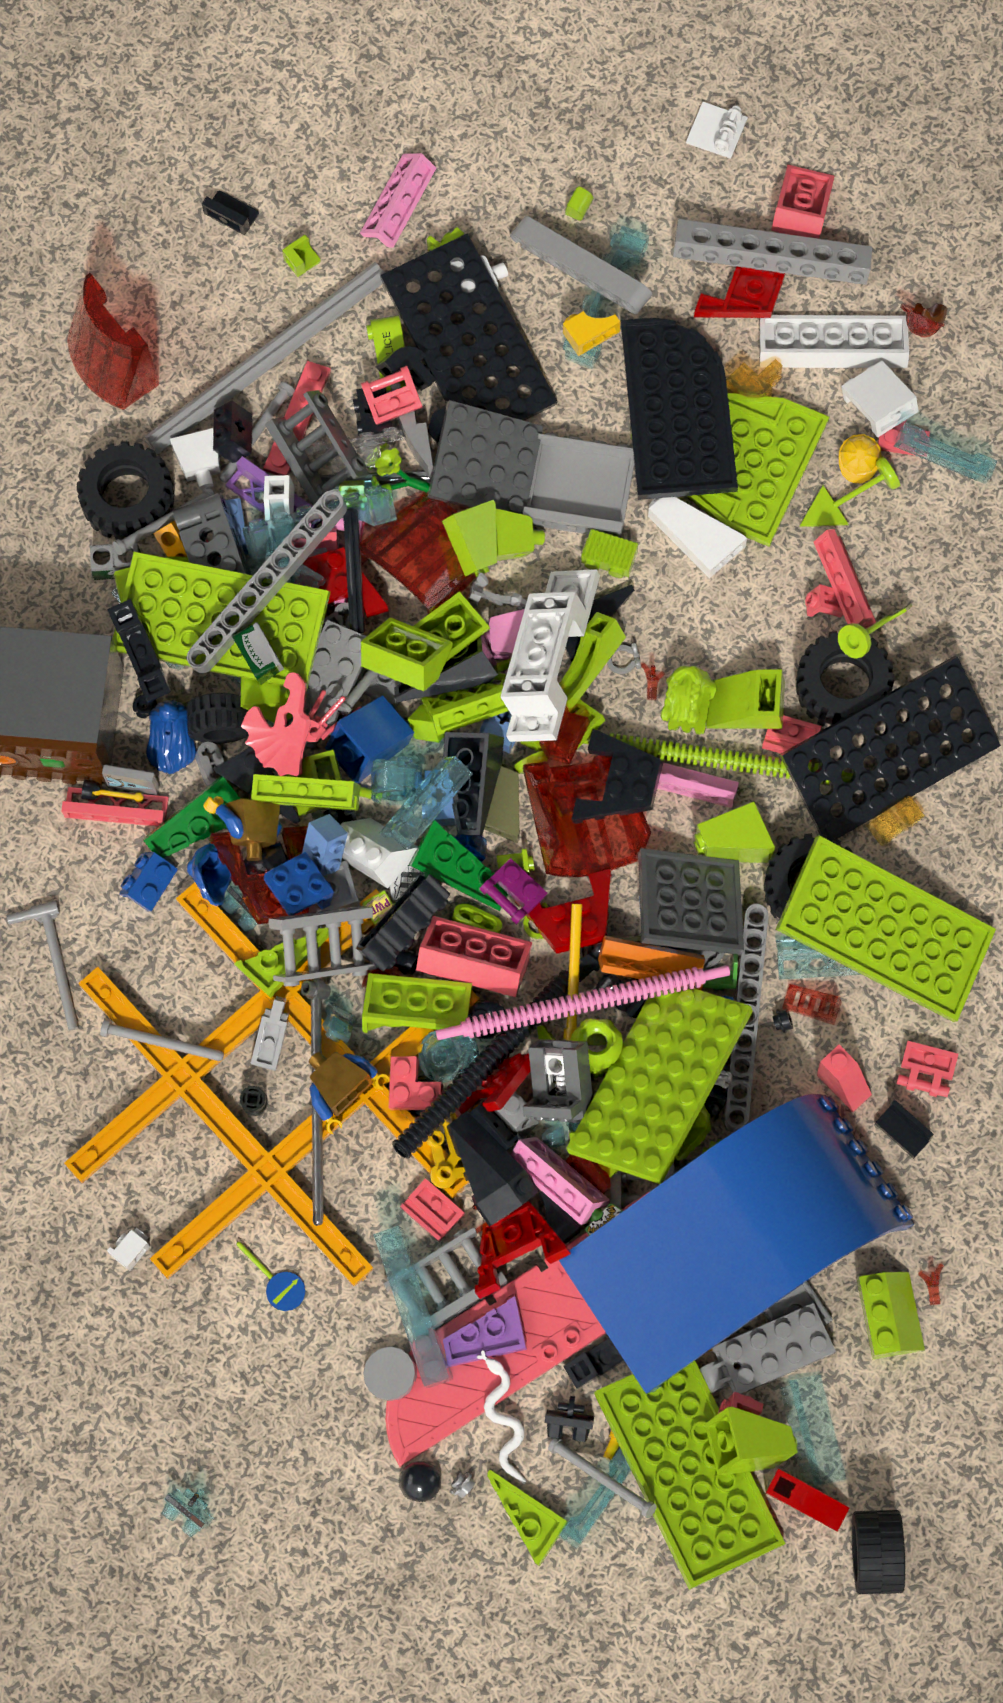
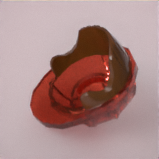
(925, 321)

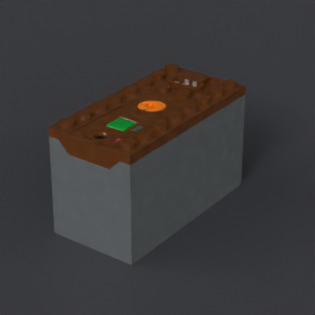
(57, 704)

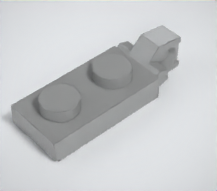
(271, 1036)

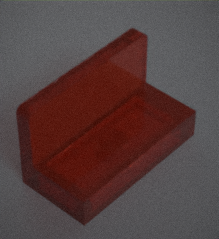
(568, 739)

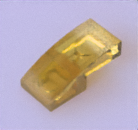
(895, 820)

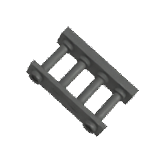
(294, 450)

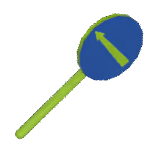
(284, 1290)

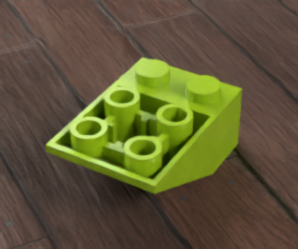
(748, 701)

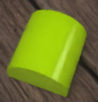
(579, 203)

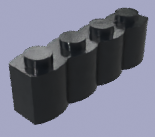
(405, 918)

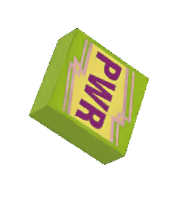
(380, 905)

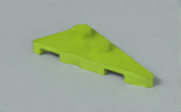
(271, 962)
(534, 1522)

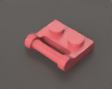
(393, 403)

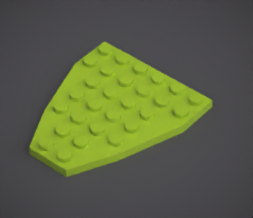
(771, 455)

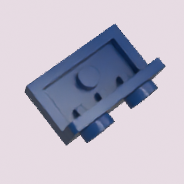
(148, 880)

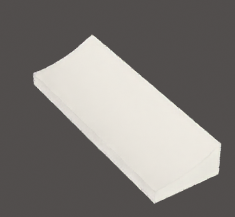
(834, 341)

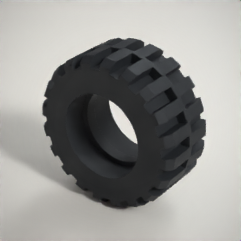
(115, 463)
(828, 652)
(782, 866)

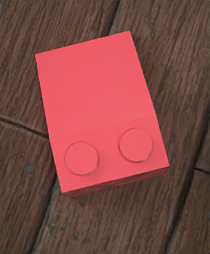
(802, 202)

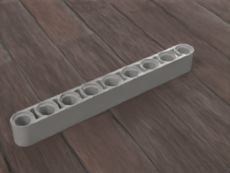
(268, 569)
(752, 981)

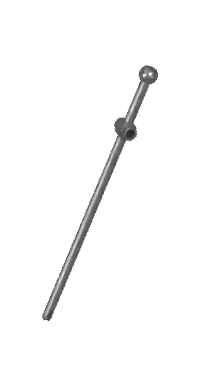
(316, 991)

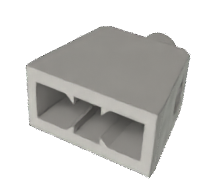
(513, 1117)

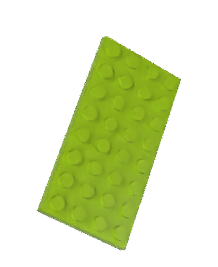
(185, 598)
(886, 929)
(659, 1082)
(704, 1517)

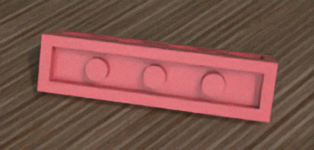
(843, 579)
(115, 813)

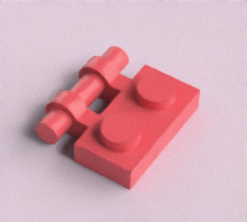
(927, 1061)

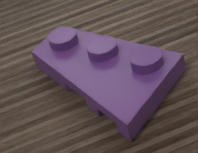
(495, 1333)

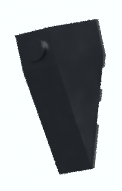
(464, 670)
(483, 757)
(493, 1174)

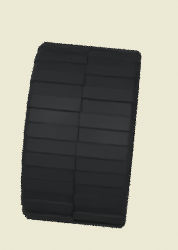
(878, 1552)

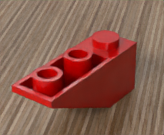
(807, 1500)

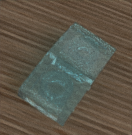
(338, 1023)
(558, 1133)

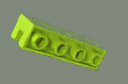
(306, 792)

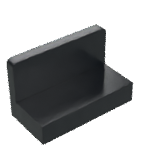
(230, 212)
(904, 1129)

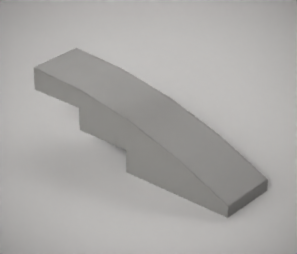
(416, 438)

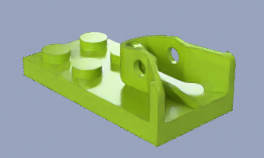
(414, 1002)

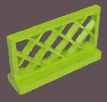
(472, 708)

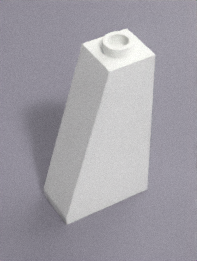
(697, 534)

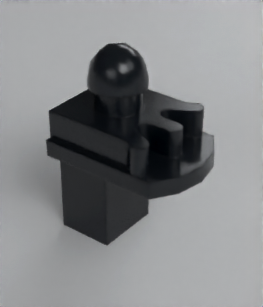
(588, 960)
(715, 1101)

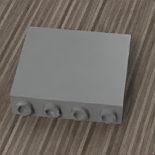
(580, 485)

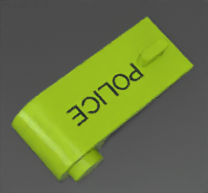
(387, 338)

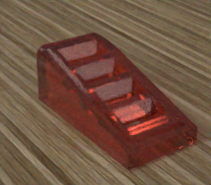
(830, 1017)

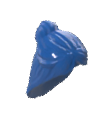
(169, 741)
(209, 874)

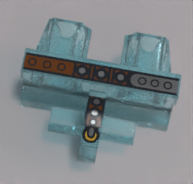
(233, 902)
(191, 1507)

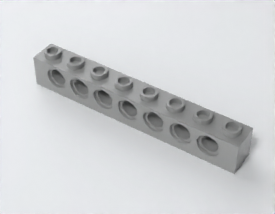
(772, 251)

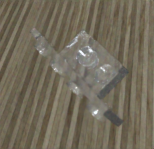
(365, 446)

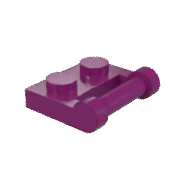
(518, 886)

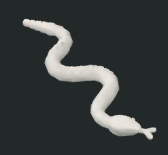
(503, 1419)

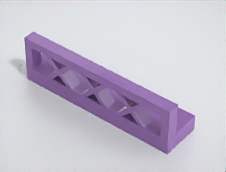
(257, 477)

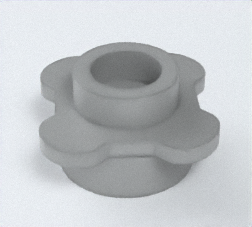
(462, 1484)

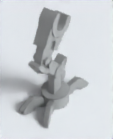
(477, 592)

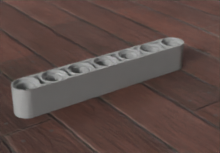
(581, 265)

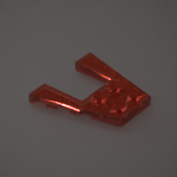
(255, 891)

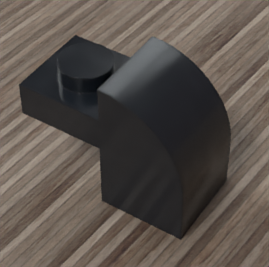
(409, 357)

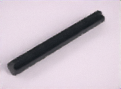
(353, 570)

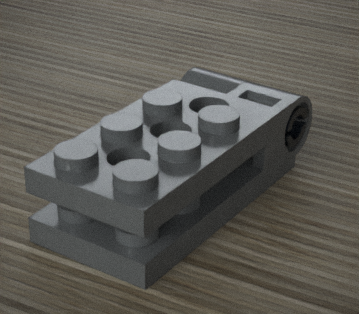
(208, 516)

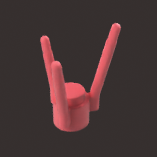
(322, 732)

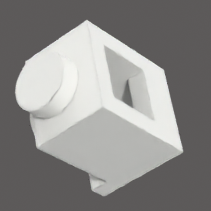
(130, 1248)

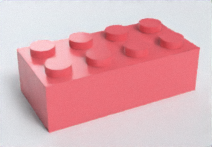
(474, 956)

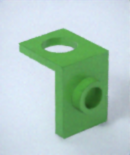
(726, 982)

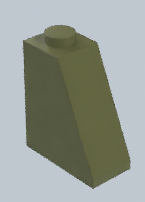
(504, 808)

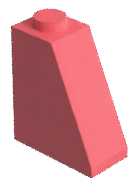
(844, 1078)

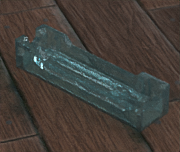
(915, 441)
(580, 1526)

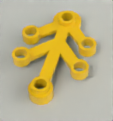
(440, 1164)

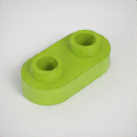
(476, 917)

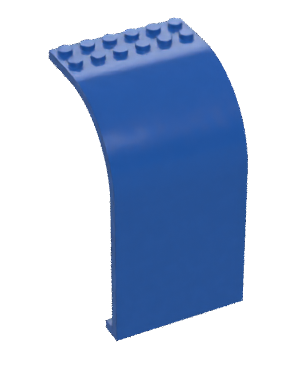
(732, 1236)

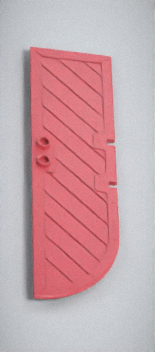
(554, 1328)

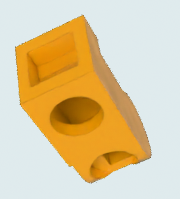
(170, 540)

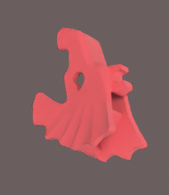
(282, 745)

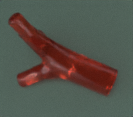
(652, 680)
(933, 1284)

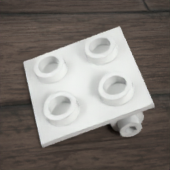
(717, 129)

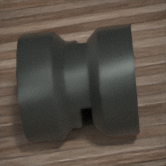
(253, 1105)

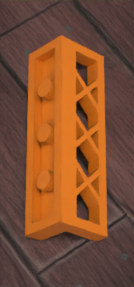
(644, 960)

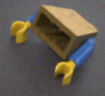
(248, 822)
(339, 1082)

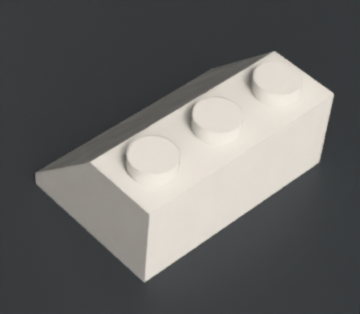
(374, 854)

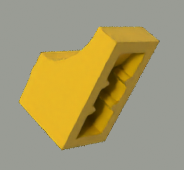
(588, 332)

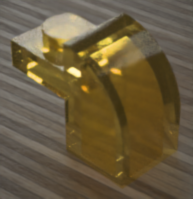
(750, 384)

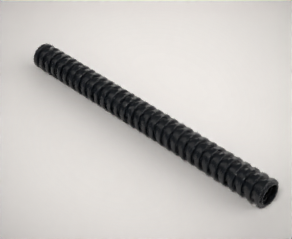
(474, 1075)

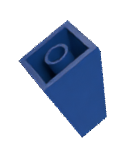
(368, 735)

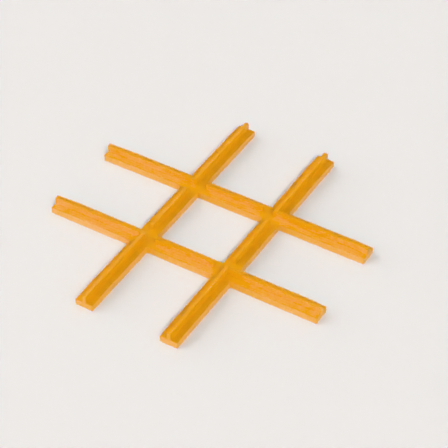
(183, 1079)

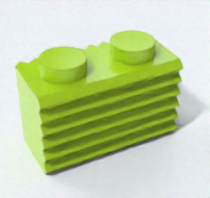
(609, 554)

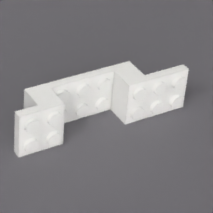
(532, 675)

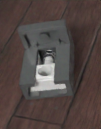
(559, 1090)

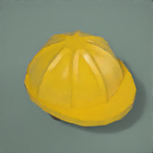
(859, 458)

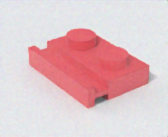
(792, 733)
(432, 1210)

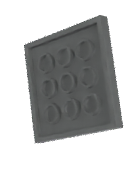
(484, 459)
(690, 901)

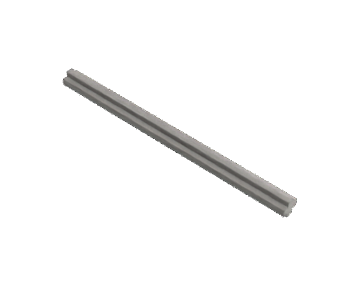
(265, 358)

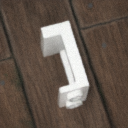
(880, 397)

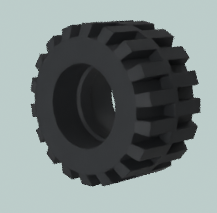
(216, 718)

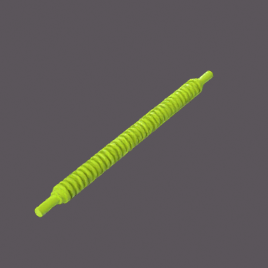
(715, 758)

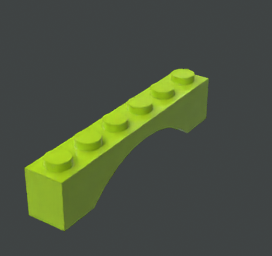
(595, 649)

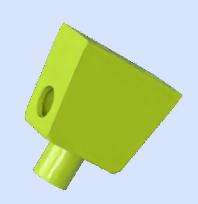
(515, 535)

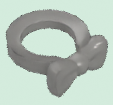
(635, 663)

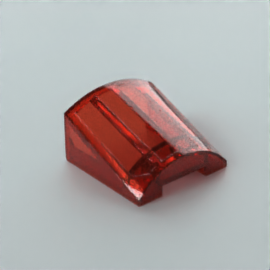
(106, 357)
(419, 552)
(587, 846)

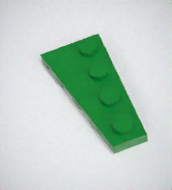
(191, 821)
(453, 864)

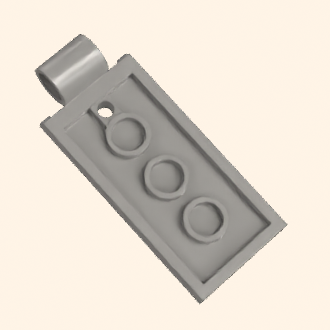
(334, 670)
(769, 1352)

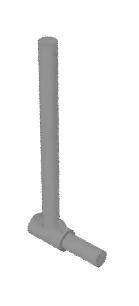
(45, 914)

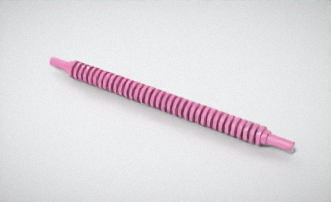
(648, 987)

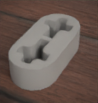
(204, 764)

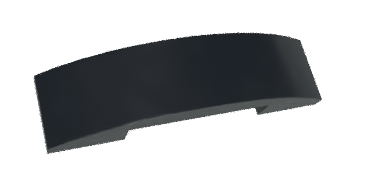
(140, 650)
(593, 1363)

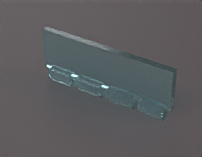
(818, 1435)

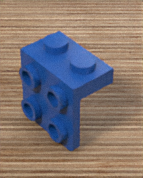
(299, 885)

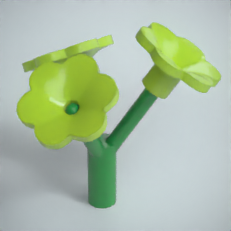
(389, 464)

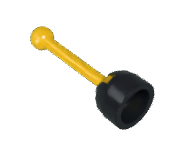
(92, 790)

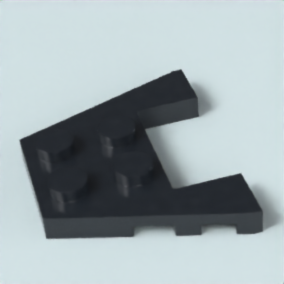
(629, 784)

